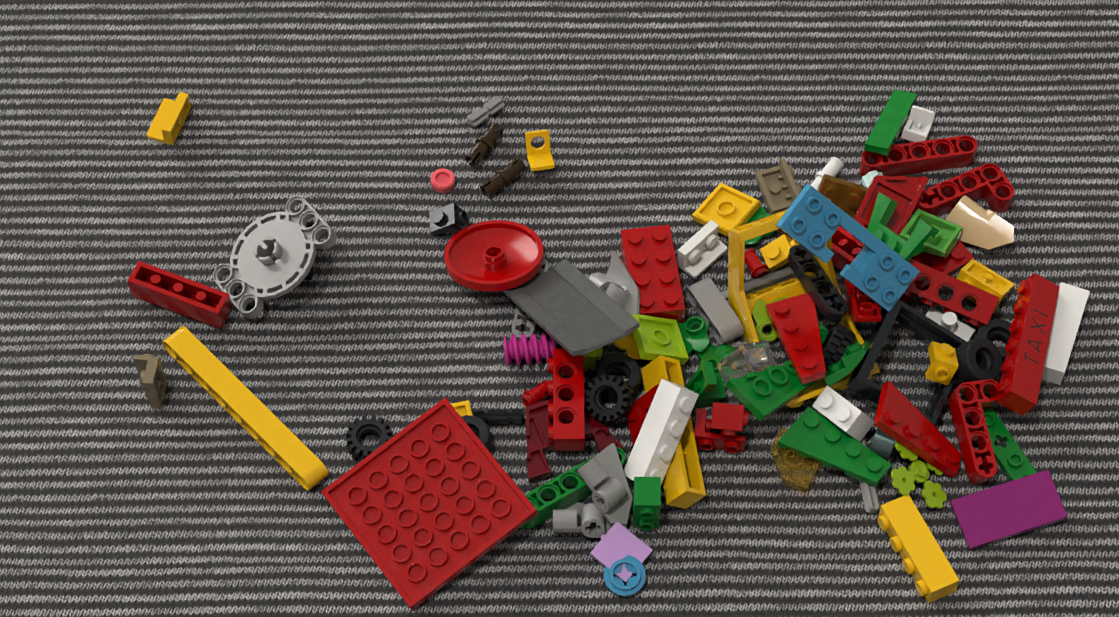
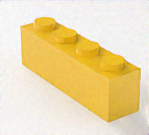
(917, 548)

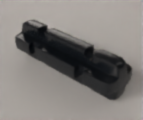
(500, 416)

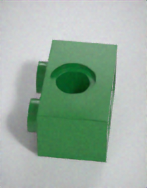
(646, 502)

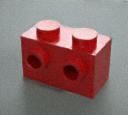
(728, 418)

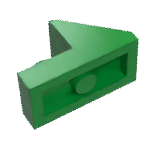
(707, 385)

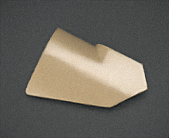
(980, 226)

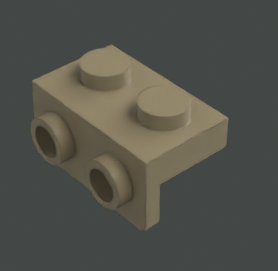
(778, 186)

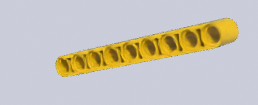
(246, 408)

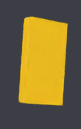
(169, 119)

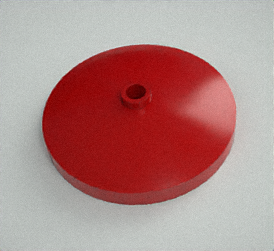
(494, 255)

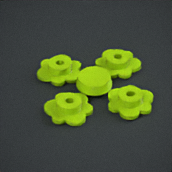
(917, 473)

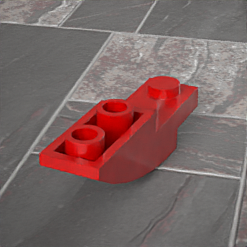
(860, 306)

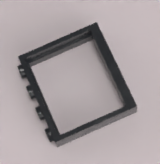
(920, 325)

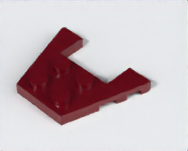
(537, 437)

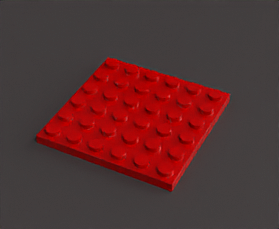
(429, 503)

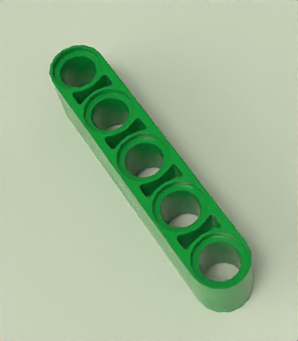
(557, 491)

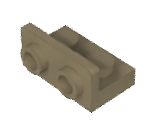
(152, 378)

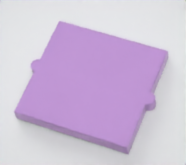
(616, 546)

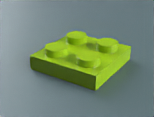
(659, 337)

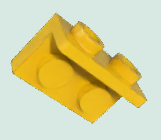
(985, 279)

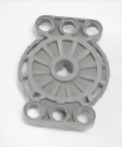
(288, 241)

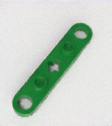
(1010, 458)

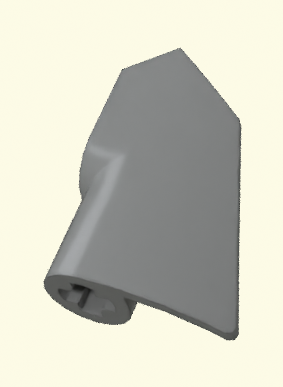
(618, 285)
(608, 485)
(581, 518)

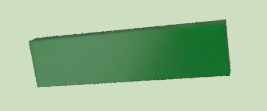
(890, 122)

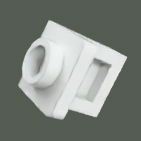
(918, 124)

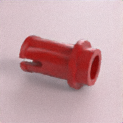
(754, 264)
(536, 394)

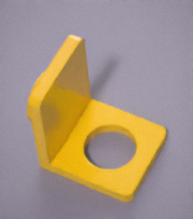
(540, 157)

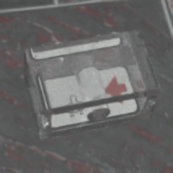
(746, 359)

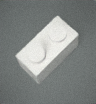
(843, 413)

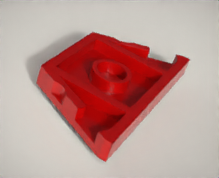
(901, 189)

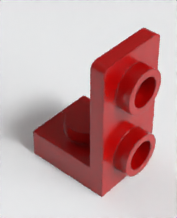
(709, 441)

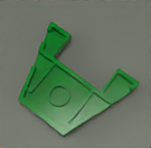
(877, 226)

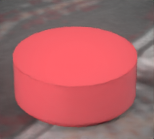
(442, 180)

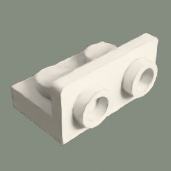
(701, 250)

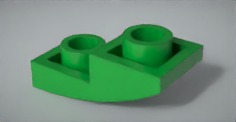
(850, 359)

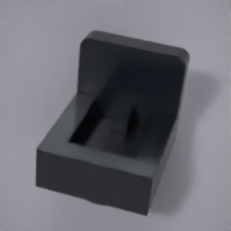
(447, 219)

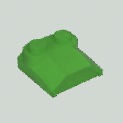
(943, 242)

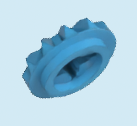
(633, 584)

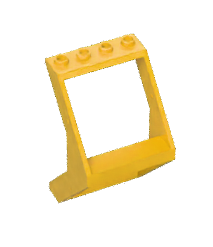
(744, 304)

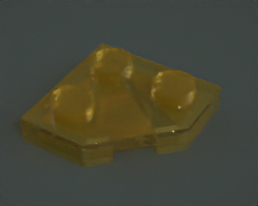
(792, 468)

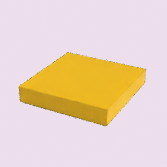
(726, 208)

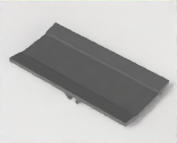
(572, 309)

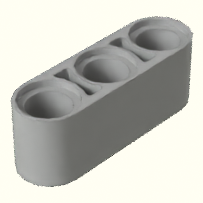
(715, 310)

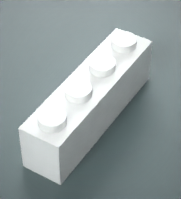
(1064, 329)
(661, 431)

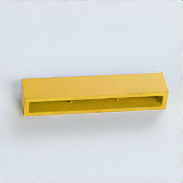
(684, 478)

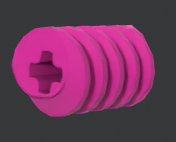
(528, 349)

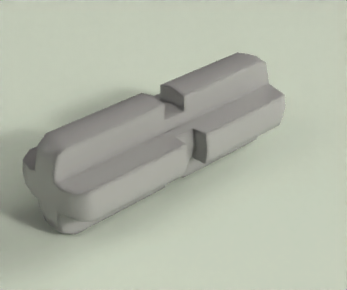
(482, 114)

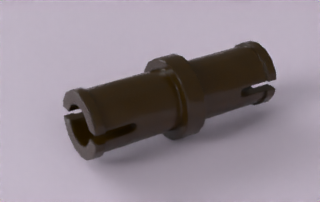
(484, 144)
(503, 177)

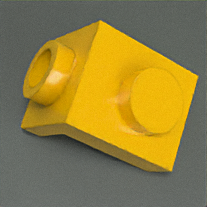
(776, 252)
(943, 363)

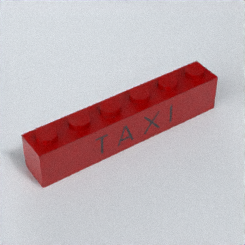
(1027, 344)

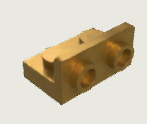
(842, 193)

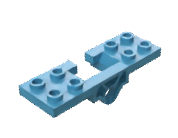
(876, 268)

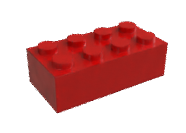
(653, 266)

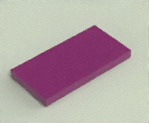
(1008, 509)

